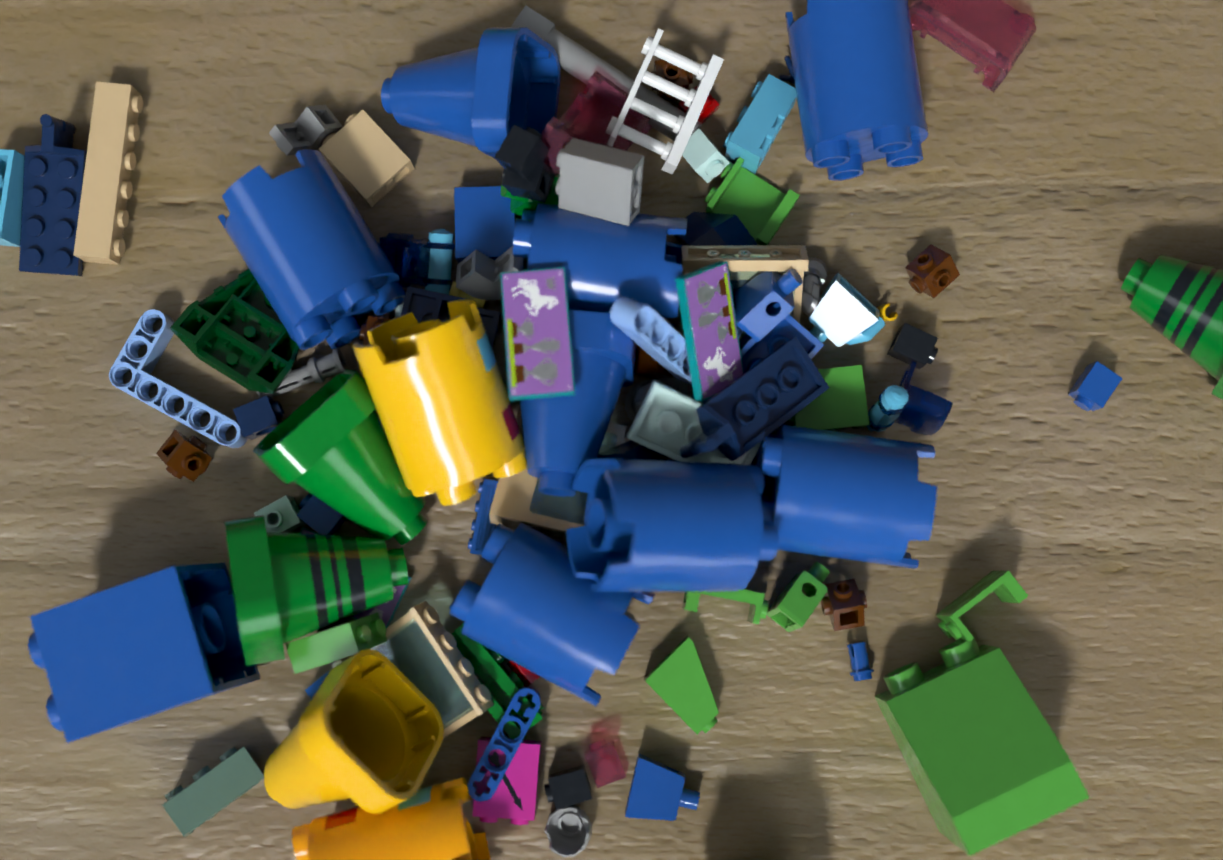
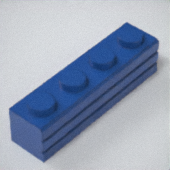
(482, 526)

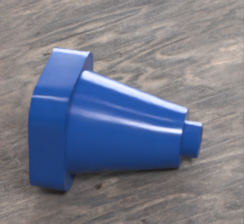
(479, 90)
(571, 429)

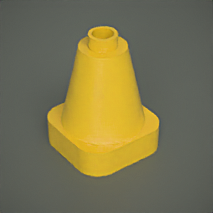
(358, 739)

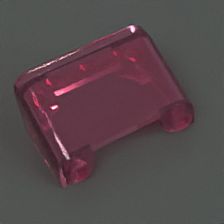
(979, 30)
(589, 119)

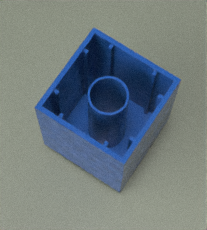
(140, 649)

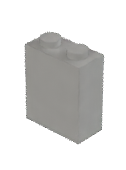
(600, 181)

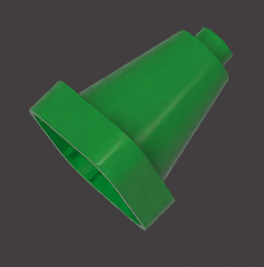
(345, 459)

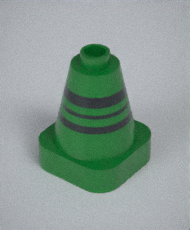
(1183, 305)
(303, 582)

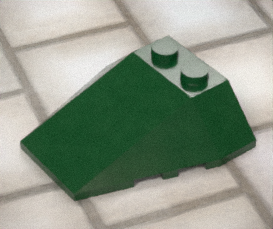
(239, 335)

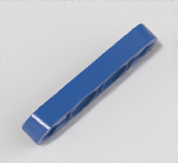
(502, 742)

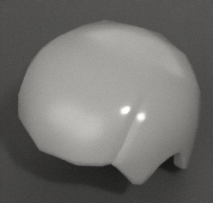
(568, 831)

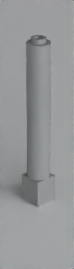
(583, 64)

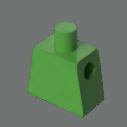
(792, 606)

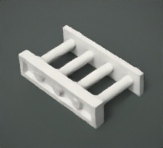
(693, 99)

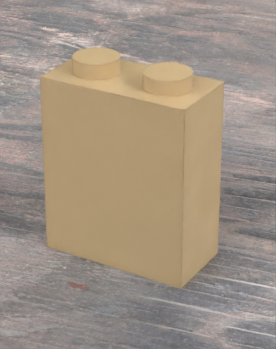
(366, 157)

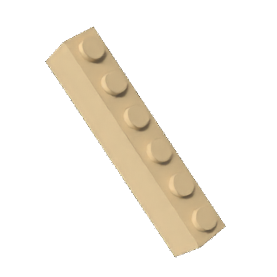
(108, 173)

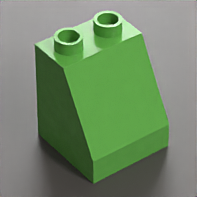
(978, 746)

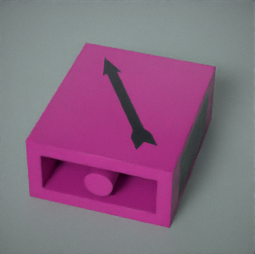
(518, 789)

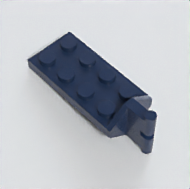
(51, 201)
(757, 402)

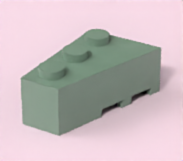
(212, 790)

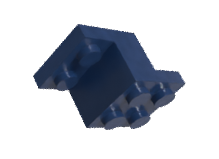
(433, 306)

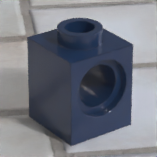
(259, 417)

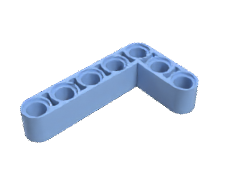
(654, 336)
(167, 394)

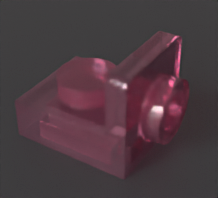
(604, 762)

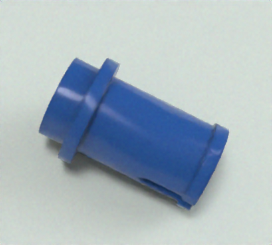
(859, 661)

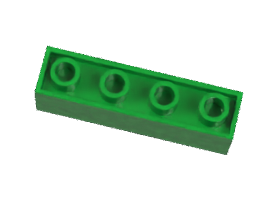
(498, 680)

